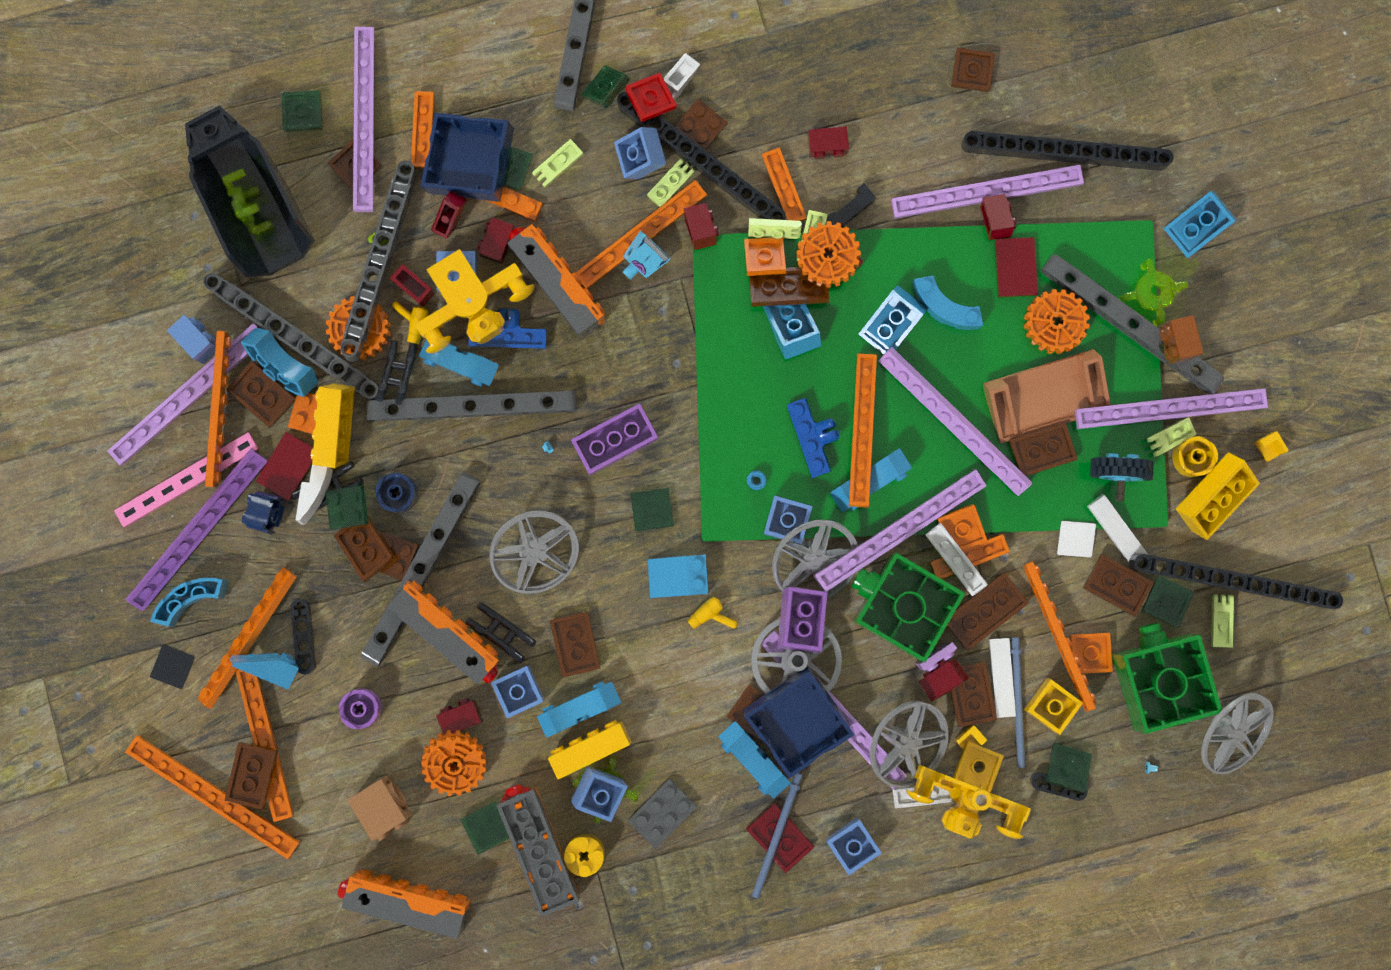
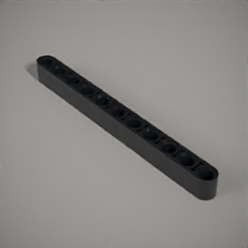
(1075, 147)
(706, 168)
(1245, 581)

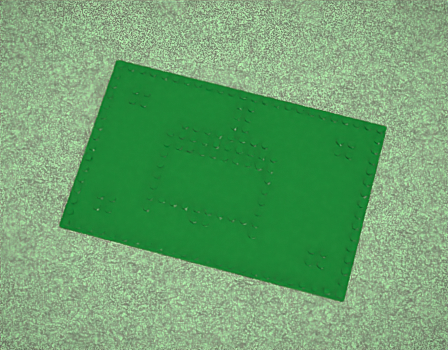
(749, 383)

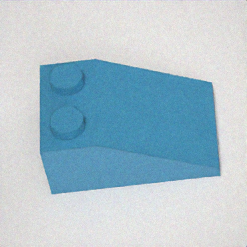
(1200, 224)
(893, 320)
(793, 329)
(677, 576)
(269, 666)

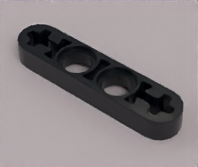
(305, 636)

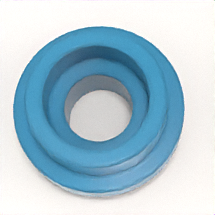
(756, 474)

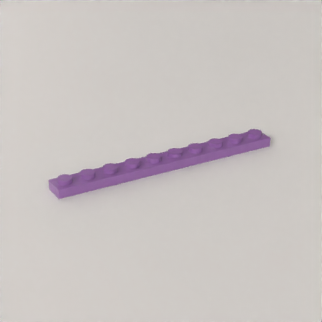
(196, 530)

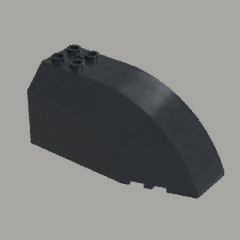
(221, 147)

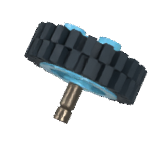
(1121, 470)

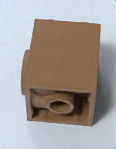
(380, 808)

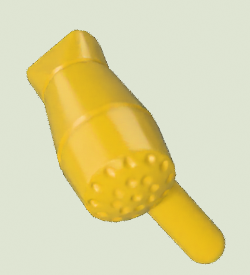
(417, 314)
(710, 610)

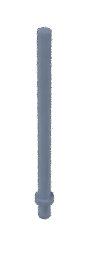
(1015, 651)
(794, 786)

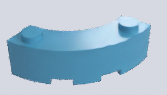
(944, 309)
(464, 363)
(278, 364)
(883, 472)
(184, 595)
(580, 708)
(754, 759)

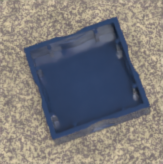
(467, 156)
(798, 721)

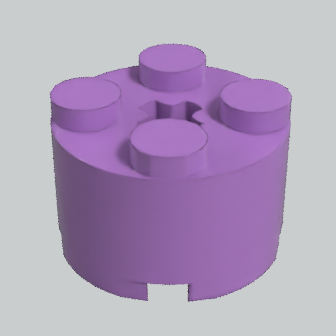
(371, 705)

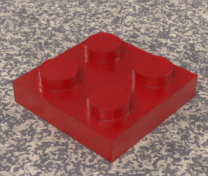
(650, 97)

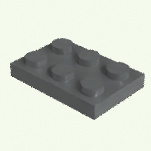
(662, 813)

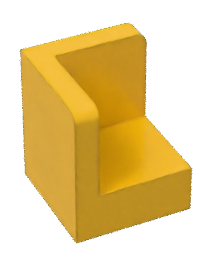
(1271, 446)
(971, 735)

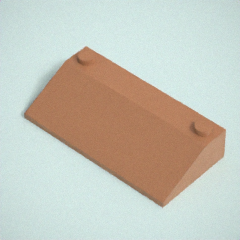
(1046, 395)

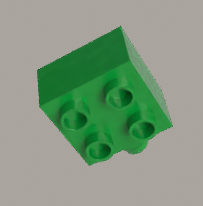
(905, 605)
(1166, 680)

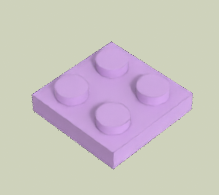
(943, 652)

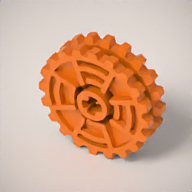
(824, 239)
(1071, 317)
(376, 336)
(449, 749)

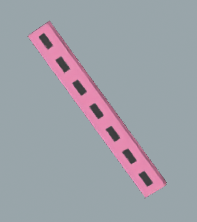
(182, 482)

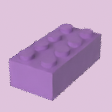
(614, 439)

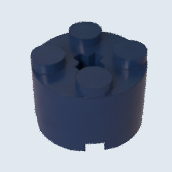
(405, 485)
(263, 512)

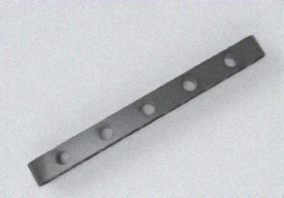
(574, 58)
(378, 261)
(1119, 314)
(290, 335)
(485, 406)
(428, 554)

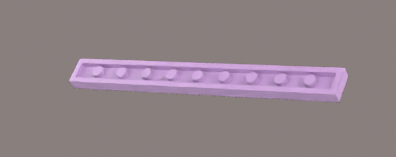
(363, 119)
(973, 193)
(175, 404)
(1171, 408)
(955, 421)
(899, 530)
(861, 739)

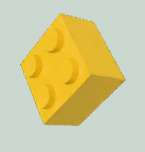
(1053, 706)

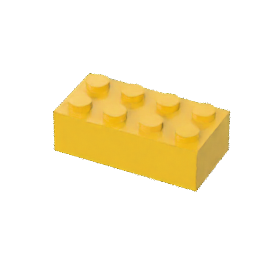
(332, 425)
(1217, 496)
(590, 749)

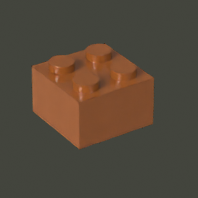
(1181, 340)

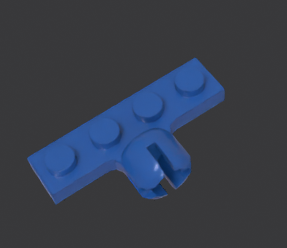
(514, 335)
(812, 436)

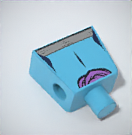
(644, 257)

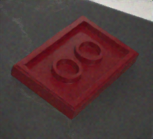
(1016, 267)
(286, 466)
(792, 844)

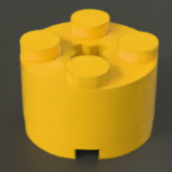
(1206, 457)
(586, 866)

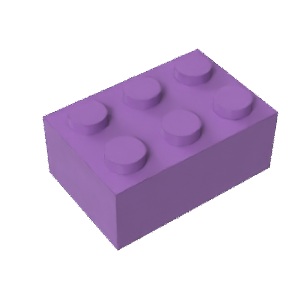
(802, 620)

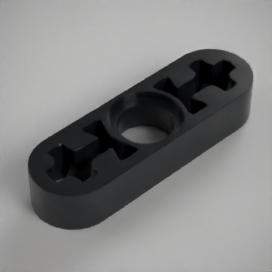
(1043, 787)

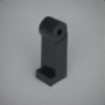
(854, 207)

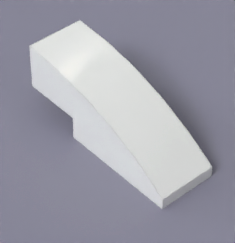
(681, 75)
(313, 493)

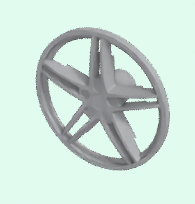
(533, 551)
(812, 555)
(793, 660)
(1233, 732)
(908, 742)

